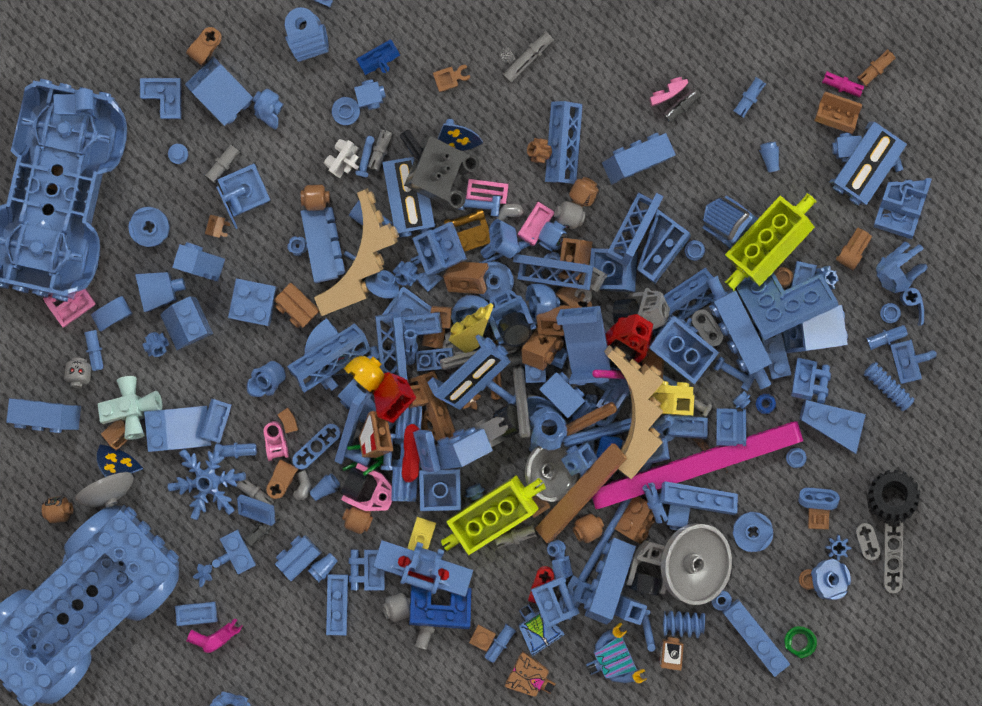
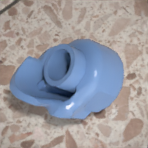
(267, 107)
(265, 379)

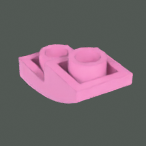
(673, 89)

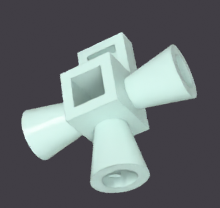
(129, 407)

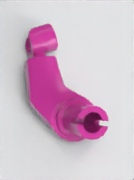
(216, 640)

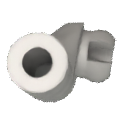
(510, 210)
(304, 487)

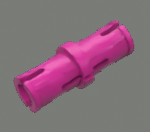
(843, 84)

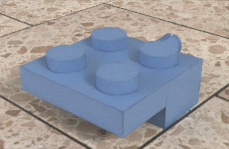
(438, 249)

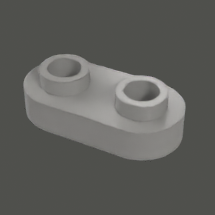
(707, 327)

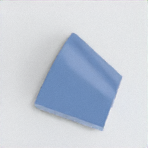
(905, 203)

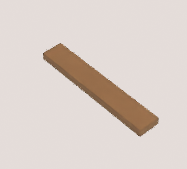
(581, 493)

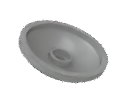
(556, 478)
(105, 491)

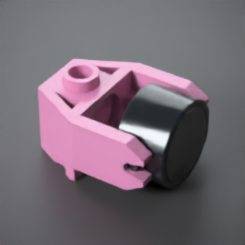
(354, 486)

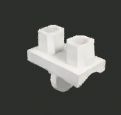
(345, 159)

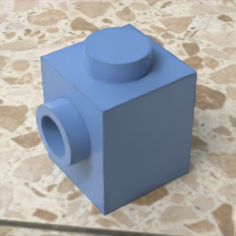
(370, 95)
(845, 146)

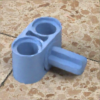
(502, 240)

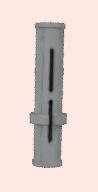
(528, 56)

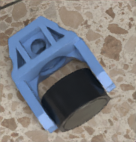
(511, 319)

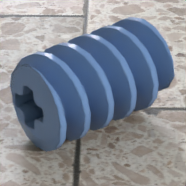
(684, 624)

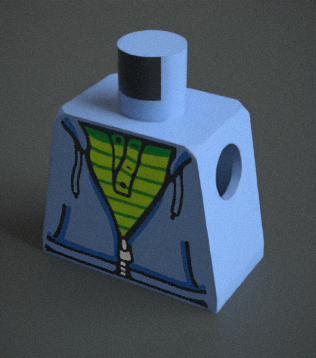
(535, 631)

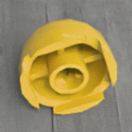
(366, 372)

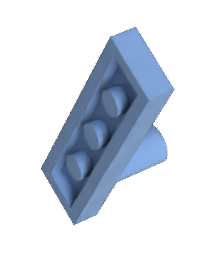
(349, 433)
(699, 498)

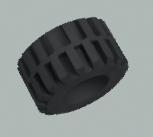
(901, 482)

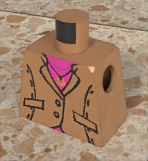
(529, 676)

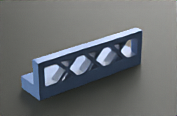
(560, 141)
(641, 228)
(551, 265)
(682, 294)
(398, 347)
(328, 354)

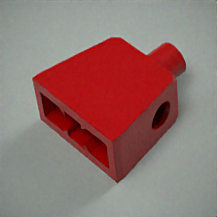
(393, 397)

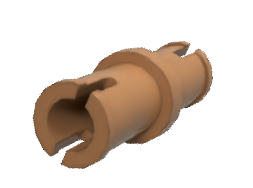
(876, 67)

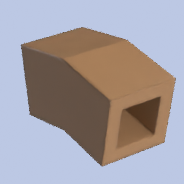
(289, 420)

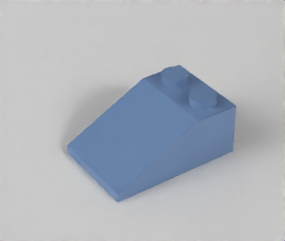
(683, 350)
(175, 428)

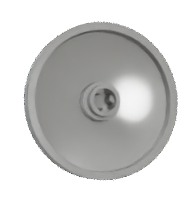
(696, 564)

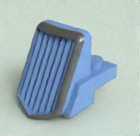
(727, 220)

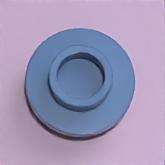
(345, 111)

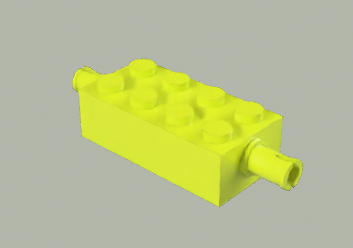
(770, 241)
(493, 514)

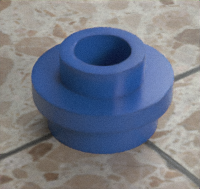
(772, 403)

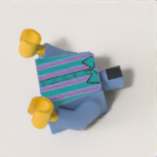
(614, 658)

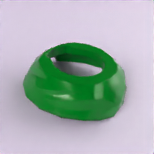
(811, 645)

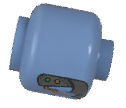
(552, 235)

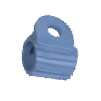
(308, 41)

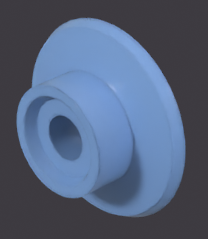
(382, 284)

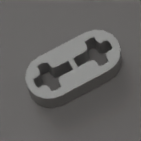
(863, 542)

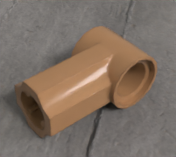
(852, 251)

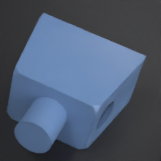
(158, 289)

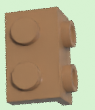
(838, 112)
(636, 520)

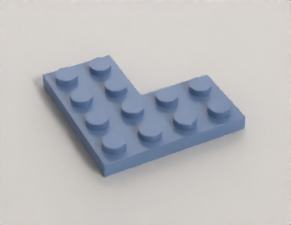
(780, 310)

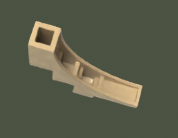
(367, 262)
(642, 383)

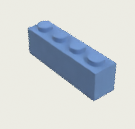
(610, 580)
(756, 638)

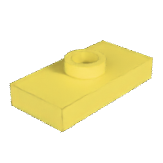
(422, 533)

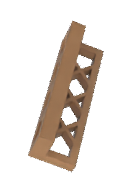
(435, 411)

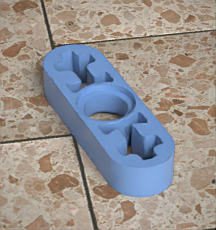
(324, 432)

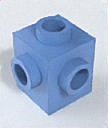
(576, 462)

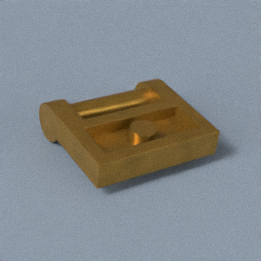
(475, 236)

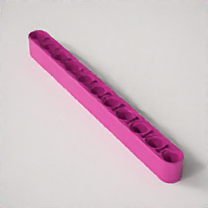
(698, 464)

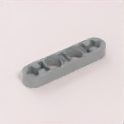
(895, 553)

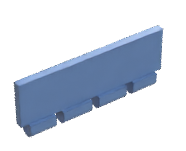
(322, 244)

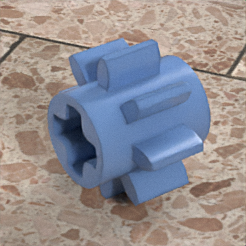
(406, 273)
(829, 275)
(155, 344)
(834, 543)

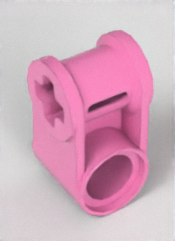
(275, 442)

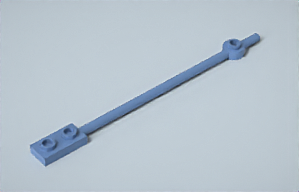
(598, 550)

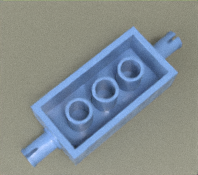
(740, 331)

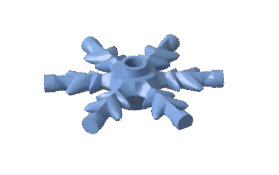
(200, 481)

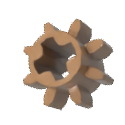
(539, 150)

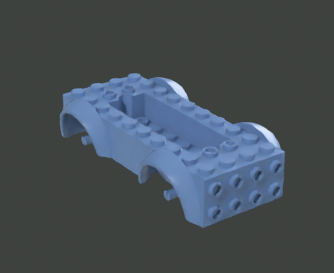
(58, 250)
(133, 578)

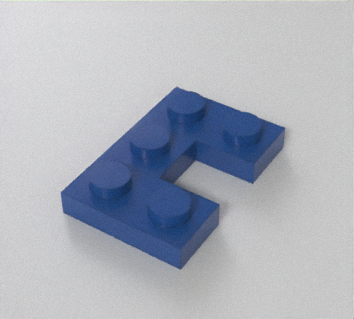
(452, 616)

